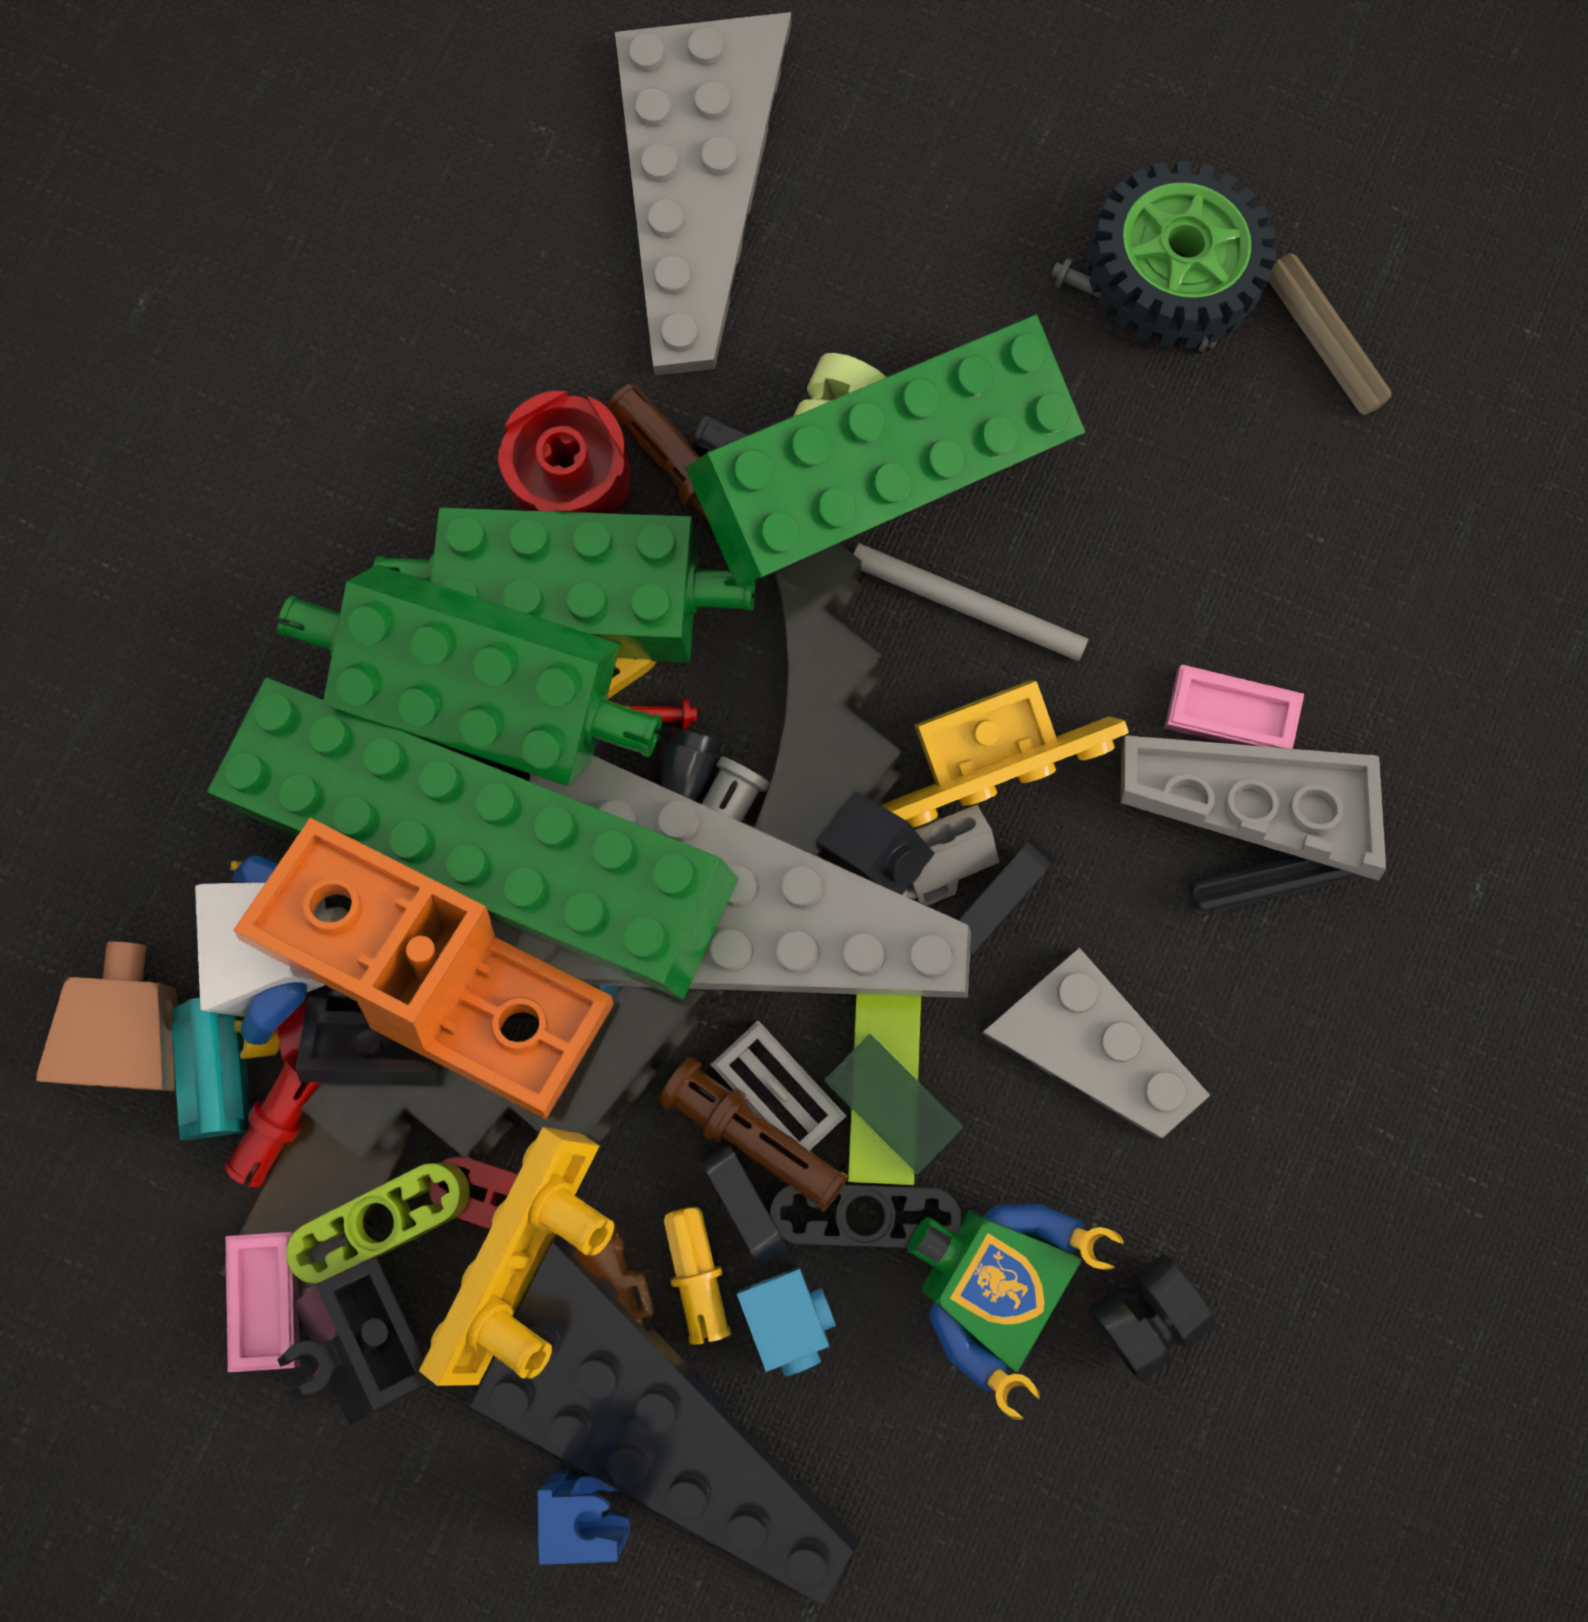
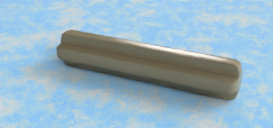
(1329, 335)

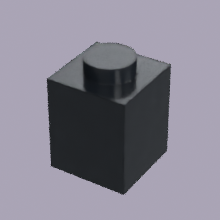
(875, 844)

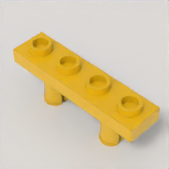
(496, 1281)

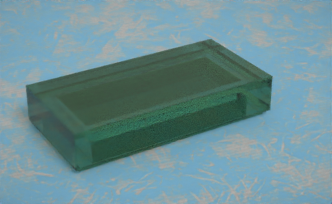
(893, 1104)

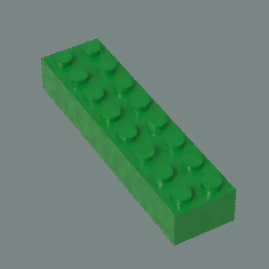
(500, 840)

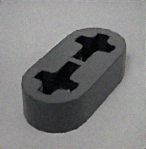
(743, 1203)

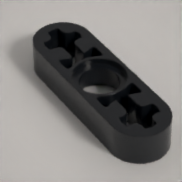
(1006, 892)
(815, 1229)

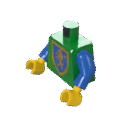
(999, 1286)

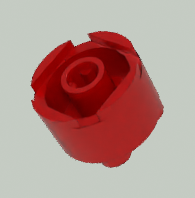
(561, 428)

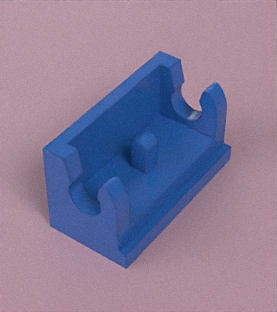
(573, 1522)

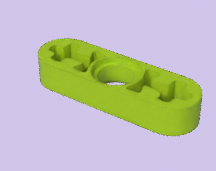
(330, 1224)

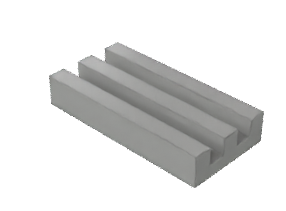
(740, 1049)

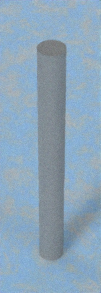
(971, 603)

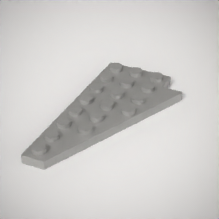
(790, 916)

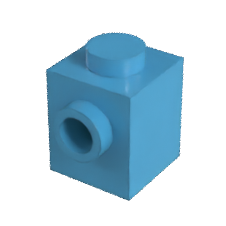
(787, 1321)

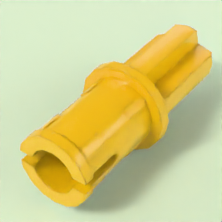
(696, 1275)

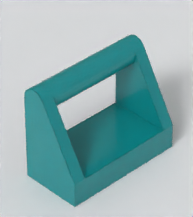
(208, 1073)

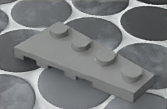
(1271, 796)

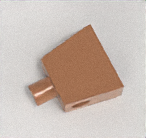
(113, 1028)

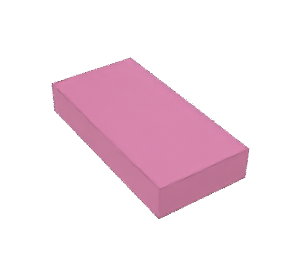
(1232, 709)
(260, 1302)

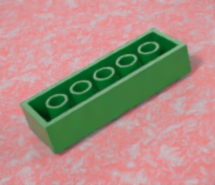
(883, 450)

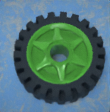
(1188, 214)

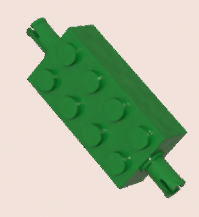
(587, 571)
(470, 674)

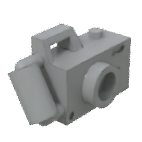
(961, 847)

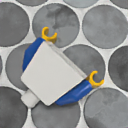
(239, 977)

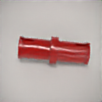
(271, 1126)

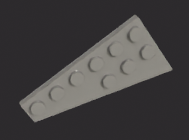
(695, 148)

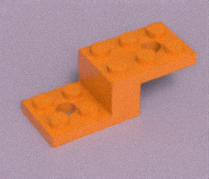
(425, 967)

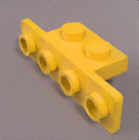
(993, 743)

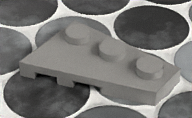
(1097, 1043)

